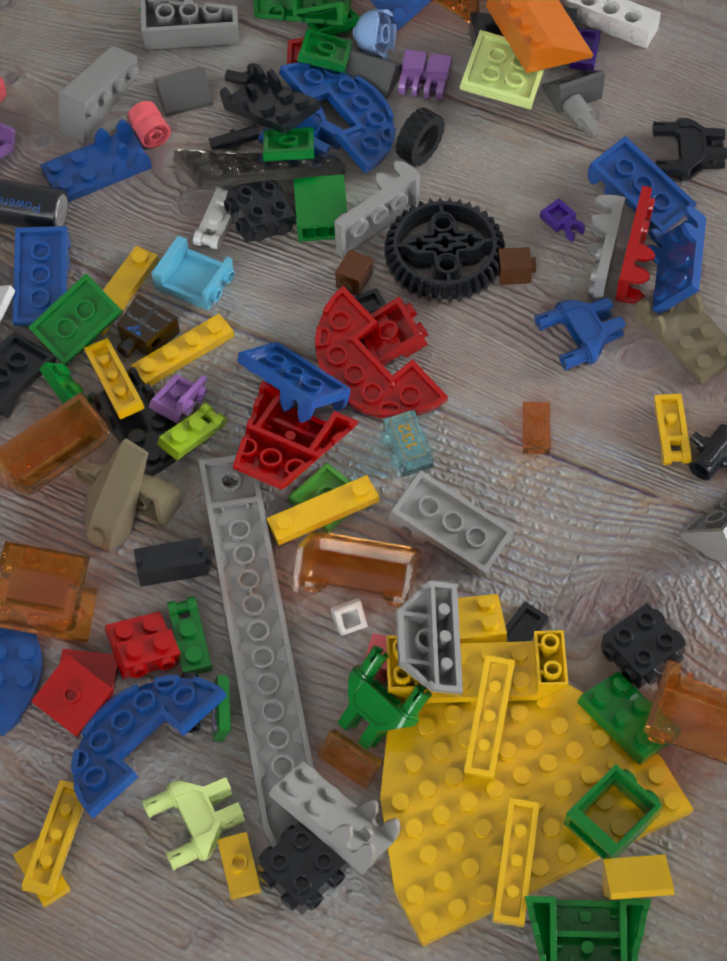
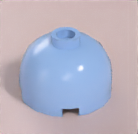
(375, 32)

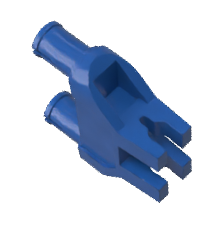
(324, 132)
(585, 328)

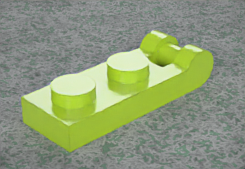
(192, 431)

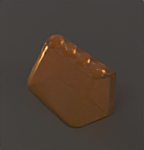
(51, 446)

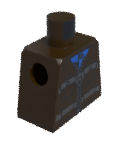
(145, 327)

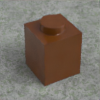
(516, 265)
(354, 272)

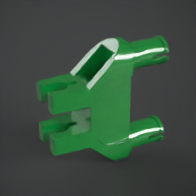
(376, 705)

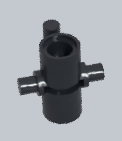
(711, 453)

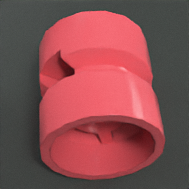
(149, 124)

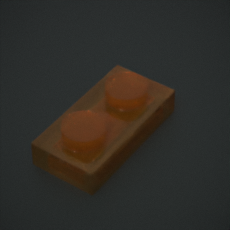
(536, 427)
(349, 758)

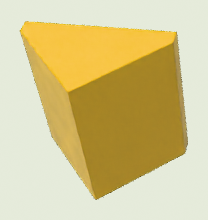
(636, 877)

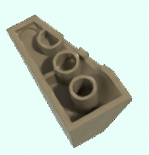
(114, 497)
(156, 499)

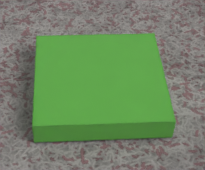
(320, 482)

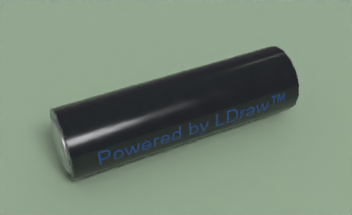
(32, 205)

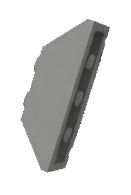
(431, 637)

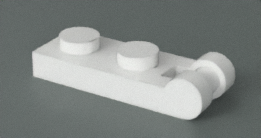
(214, 222)

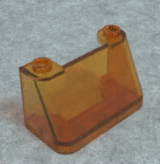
(688, 714)

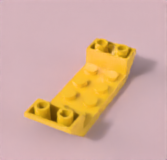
(537, 671)

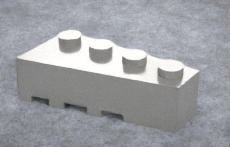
(187, 24)
(95, 92)

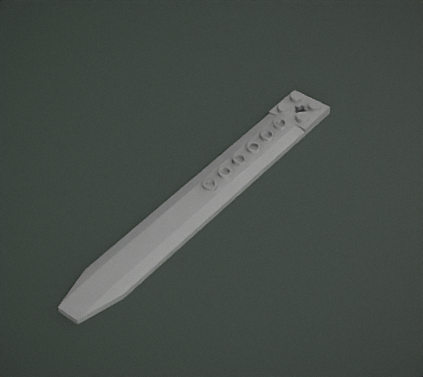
(257, 635)

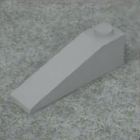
(709, 532)

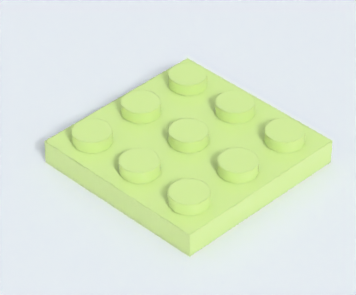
(498, 74)

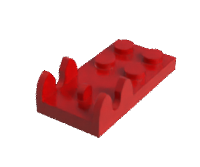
(636, 251)

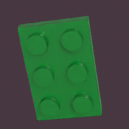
(75, 319)
(622, 714)

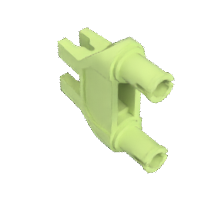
(197, 811)

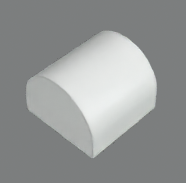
(349, 617)

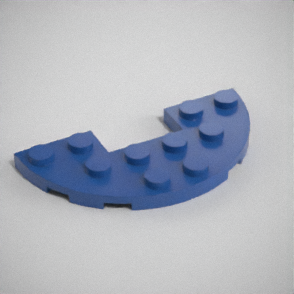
(358, 104)
(19, 675)
(126, 723)

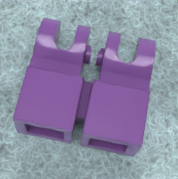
(416, 69)

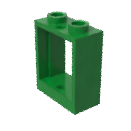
(594, 836)

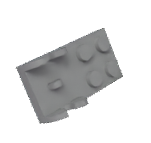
(379, 210)
(606, 227)
(450, 523)
(335, 818)

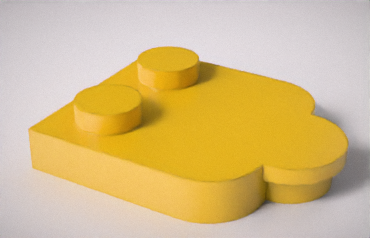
(481, 619)

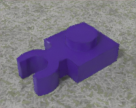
(560, 217)

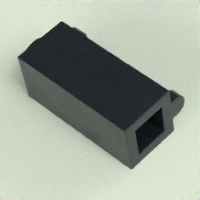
(171, 561)

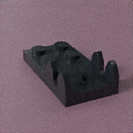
(269, 102)
(19, 368)
(141, 427)

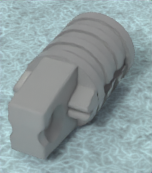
(582, 114)

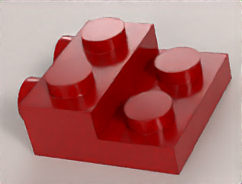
(396, 332)
(142, 645)

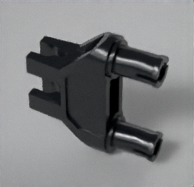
(697, 147)

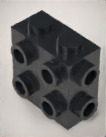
(259, 210)
(643, 645)
(301, 868)

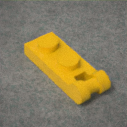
(672, 428)

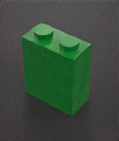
(318, 204)

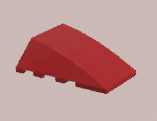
(279, 445)

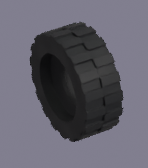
(420, 136)

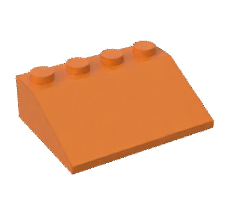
(539, 33)

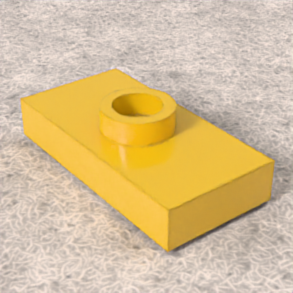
(239, 866)

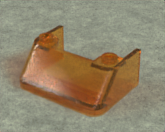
(356, 565)

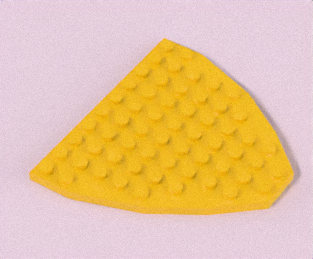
(455, 821)

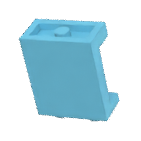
(192, 275)

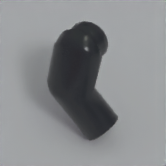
(240, 78)

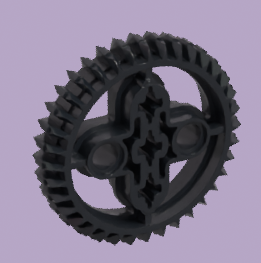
(444, 249)

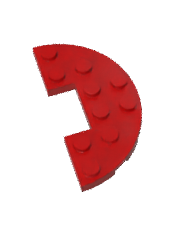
(350, 362)

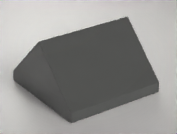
(376, 70)
(586, 83)
(183, 91)

